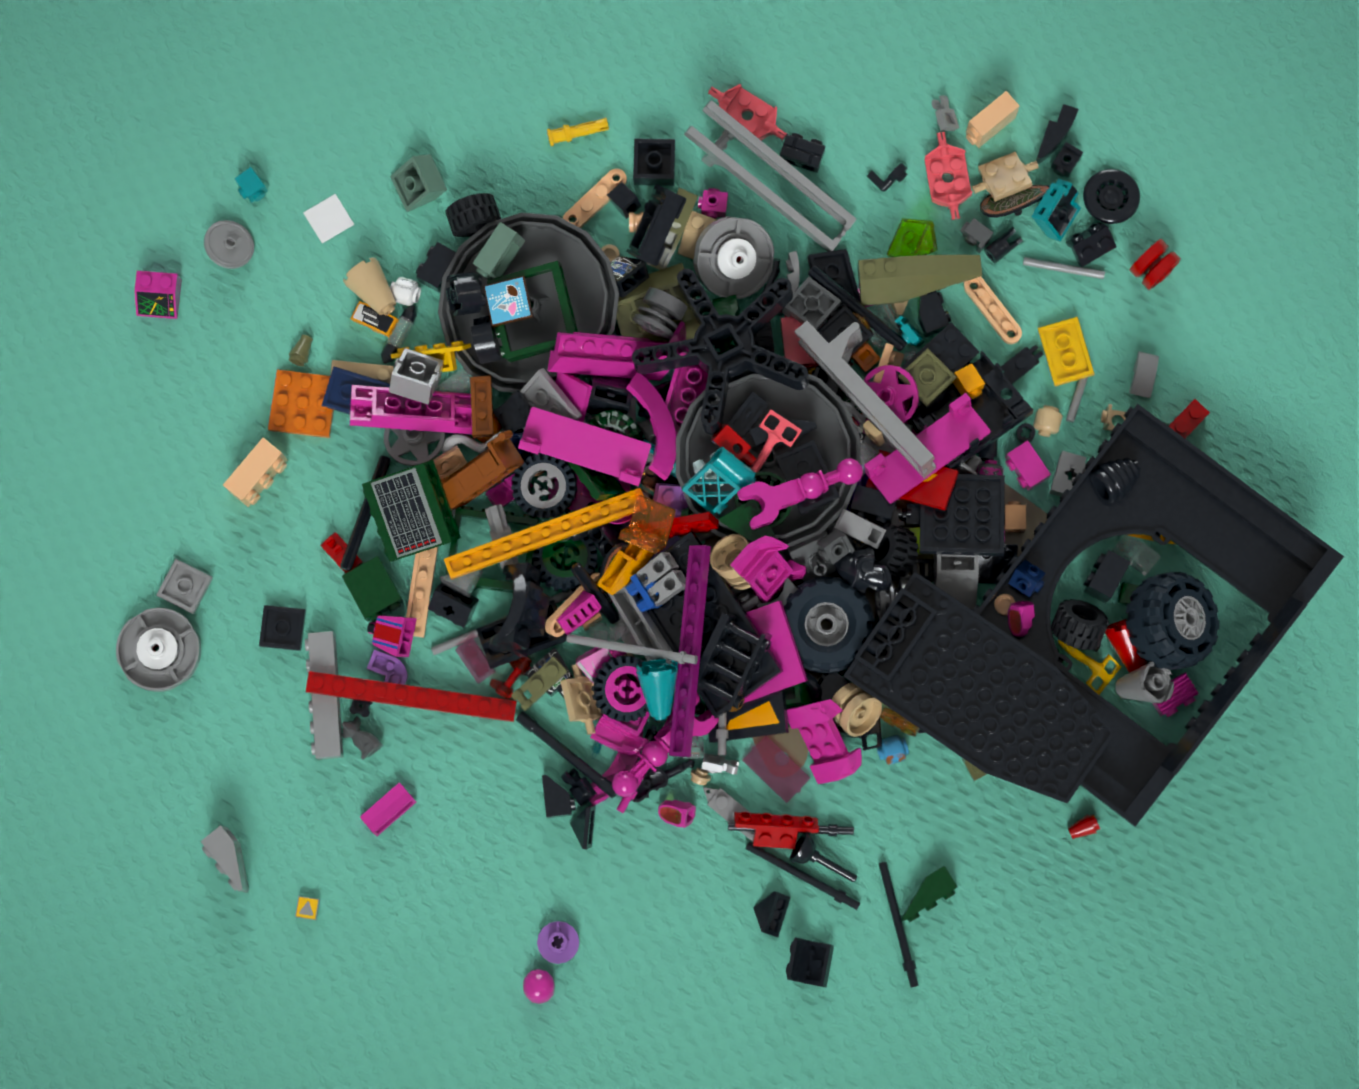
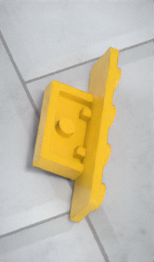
(439, 351)

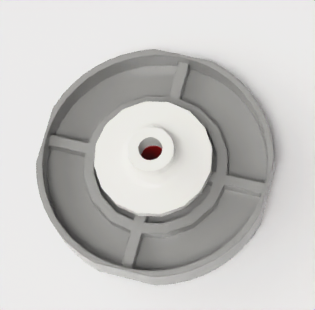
(733, 257)
(177, 653)

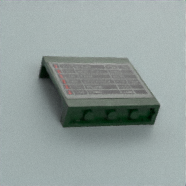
(411, 511)

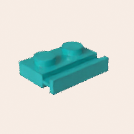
(910, 334)

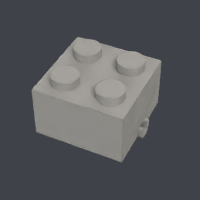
(416, 376)

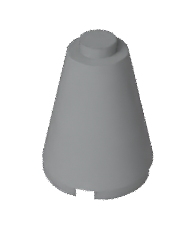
(1146, 684)

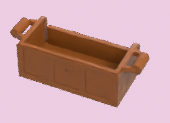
(482, 471)

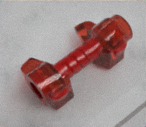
(505, 689)

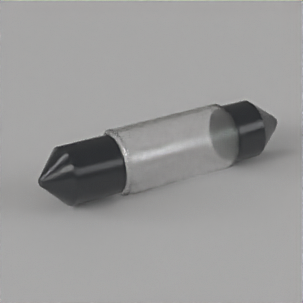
(399, 333)

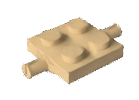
(1005, 176)
(580, 701)

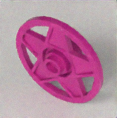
(892, 392)

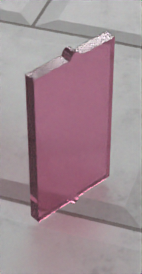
(776, 769)

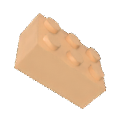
(256, 472)

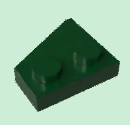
(739, 521)

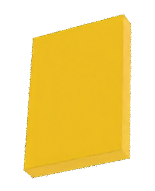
(1066, 351)

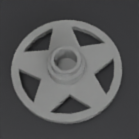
(413, 441)

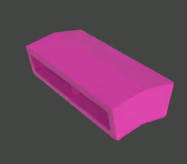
(388, 809)

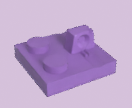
(671, 496)

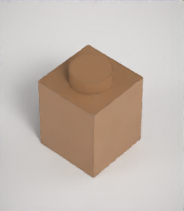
(1015, 517)

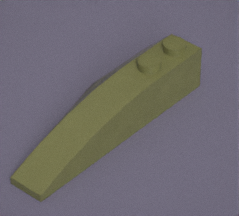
(908, 277)

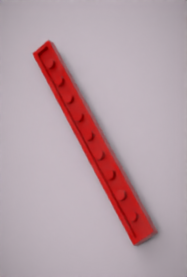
(411, 696)

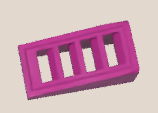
(582, 616)

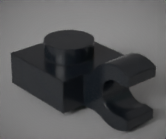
(581, 788)

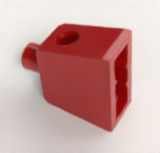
(728, 438)

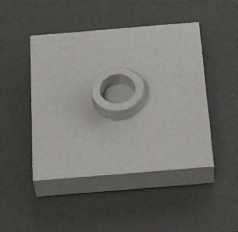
(184, 586)

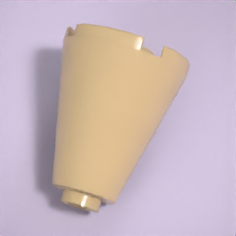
(371, 286)

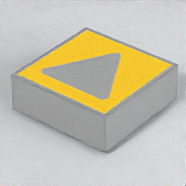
(307, 908)

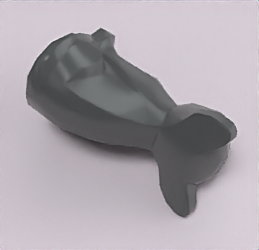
(363, 740)

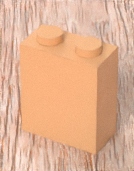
(992, 119)

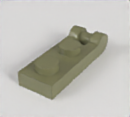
(540, 683)

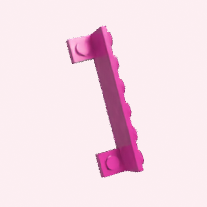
(944, 439)
(585, 445)

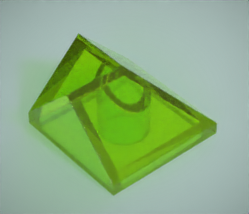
(913, 238)

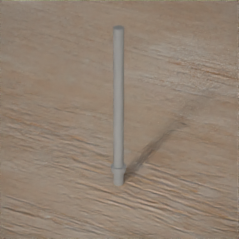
(681, 657)

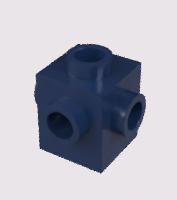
(1027, 578)

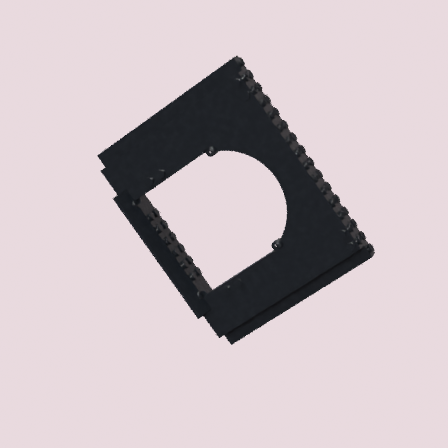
(1213, 520)

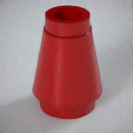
(1085, 826)

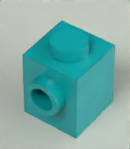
(250, 185)

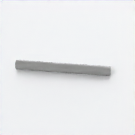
(1063, 268)

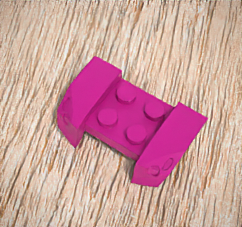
(765, 567)
(619, 734)
(824, 741)

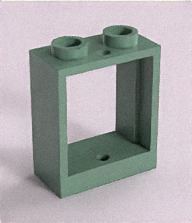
(498, 252)

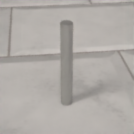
(1076, 400)

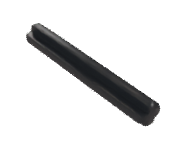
(591, 587)

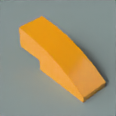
(623, 567)

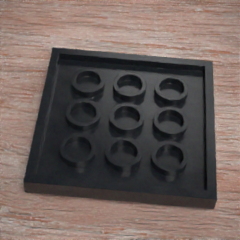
(971, 521)

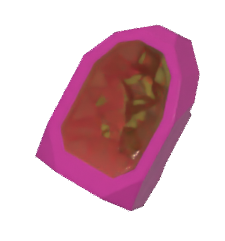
(1020, 617)
(677, 812)

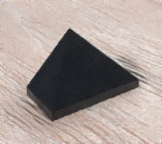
(584, 826)
(771, 913)

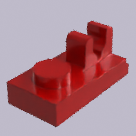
(335, 548)

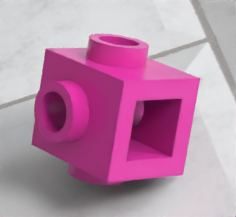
(713, 203)

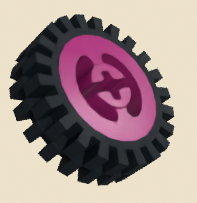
(605, 688)

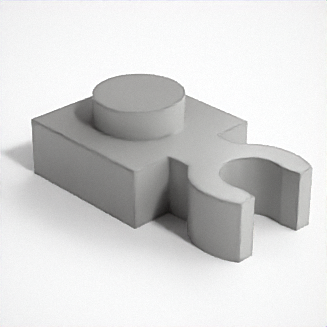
(716, 764)

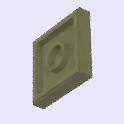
(930, 376)

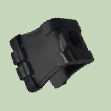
(513, 413)

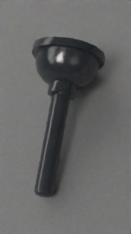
(806, 850)

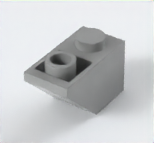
(860, 528)

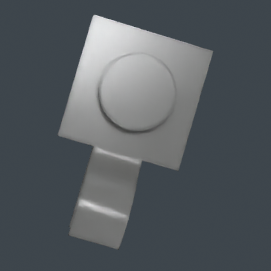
(945, 116)

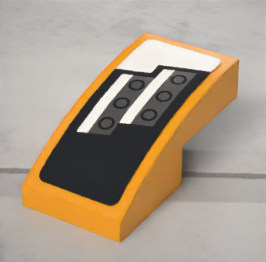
(370, 318)

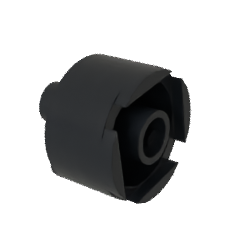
(465, 293)

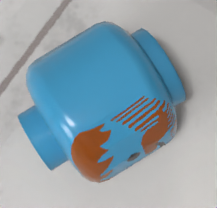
(893, 749)

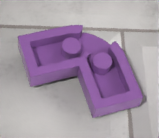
(389, 667)

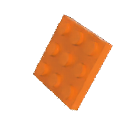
(298, 404)

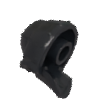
(861, 572)

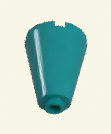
(658, 686)

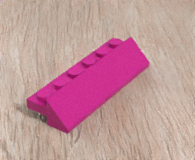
(599, 355)
(381, 409)

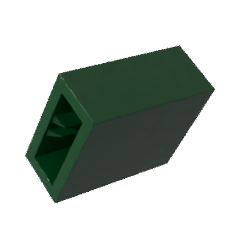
(372, 589)

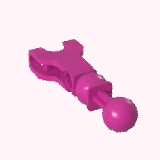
(797, 490)
(656, 753)

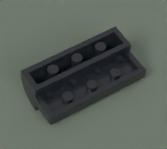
(536, 643)

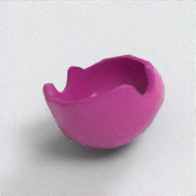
(538, 986)

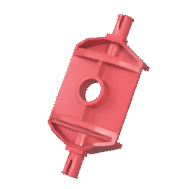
(738, 100)
(952, 161)

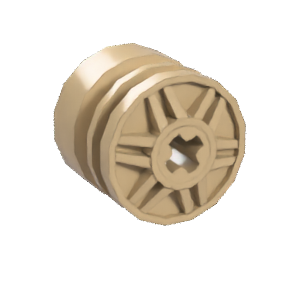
(724, 554)

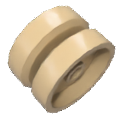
(859, 710)

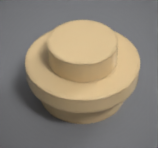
(700, 776)

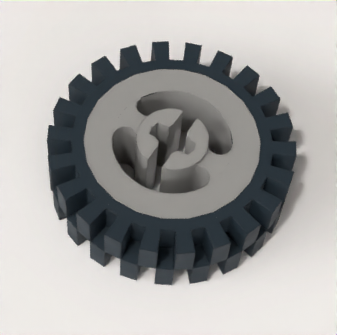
(531, 502)

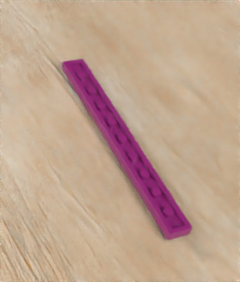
(691, 644)

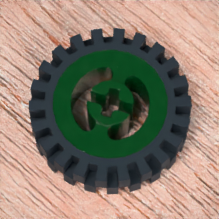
(564, 579)

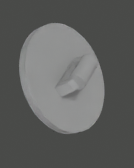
(228, 244)

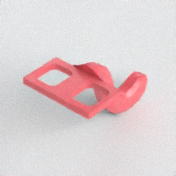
(774, 437)

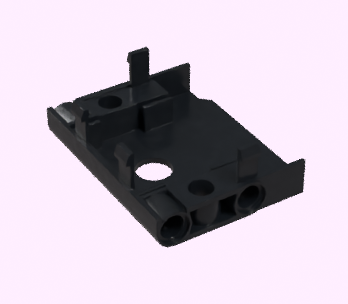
(996, 412)

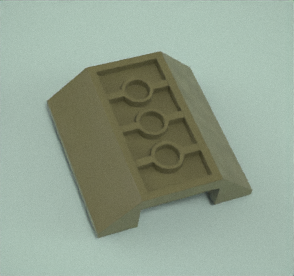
(628, 306)

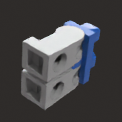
(657, 582)

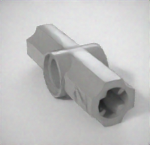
(499, 528)

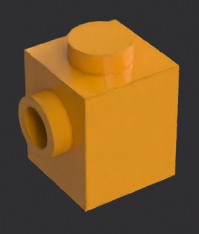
(969, 381)

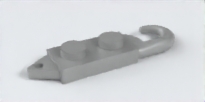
(725, 806)

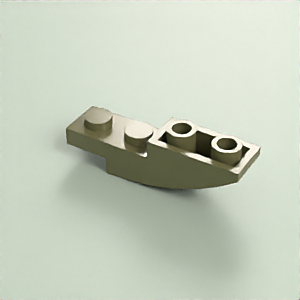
(677, 229)

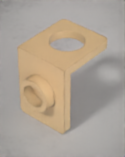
(1107, 416)

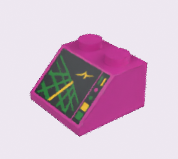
(157, 294)

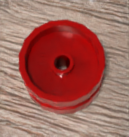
(1157, 267)

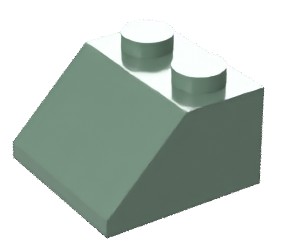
(418, 182)

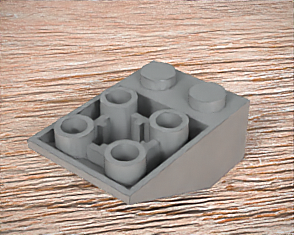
(957, 576)
(228, 854)

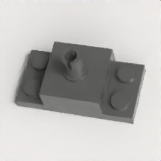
(807, 555)

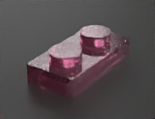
(475, 660)

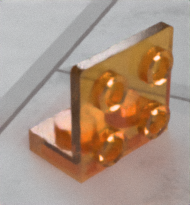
(649, 525)

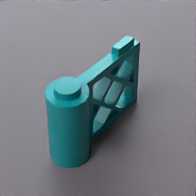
(730, 470)

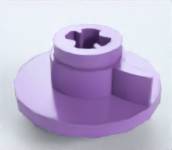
(558, 942)

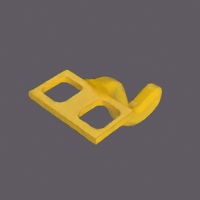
(1096, 668)

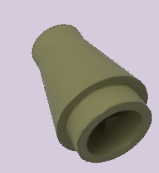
(300, 352)

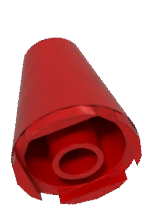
(1119, 638)

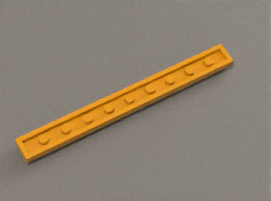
(542, 534)

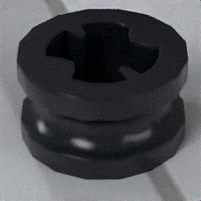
(1019, 431)

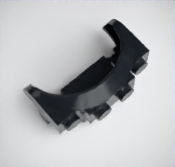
(527, 611)

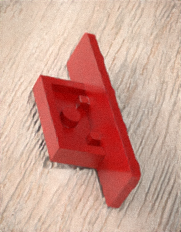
(775, 830)

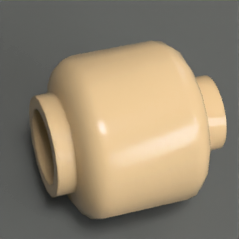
(1047, 420)

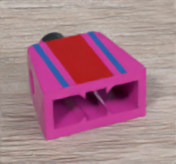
(393, 634)

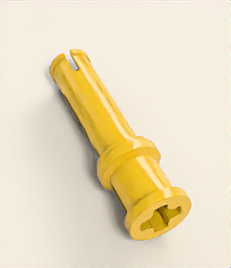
(568, 132)

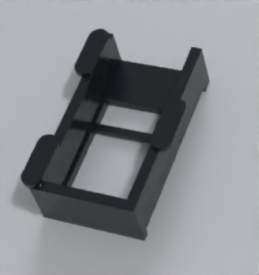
(655, 225)

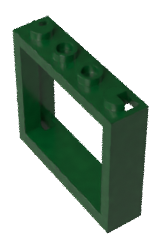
(565, 304)
(484, 583)

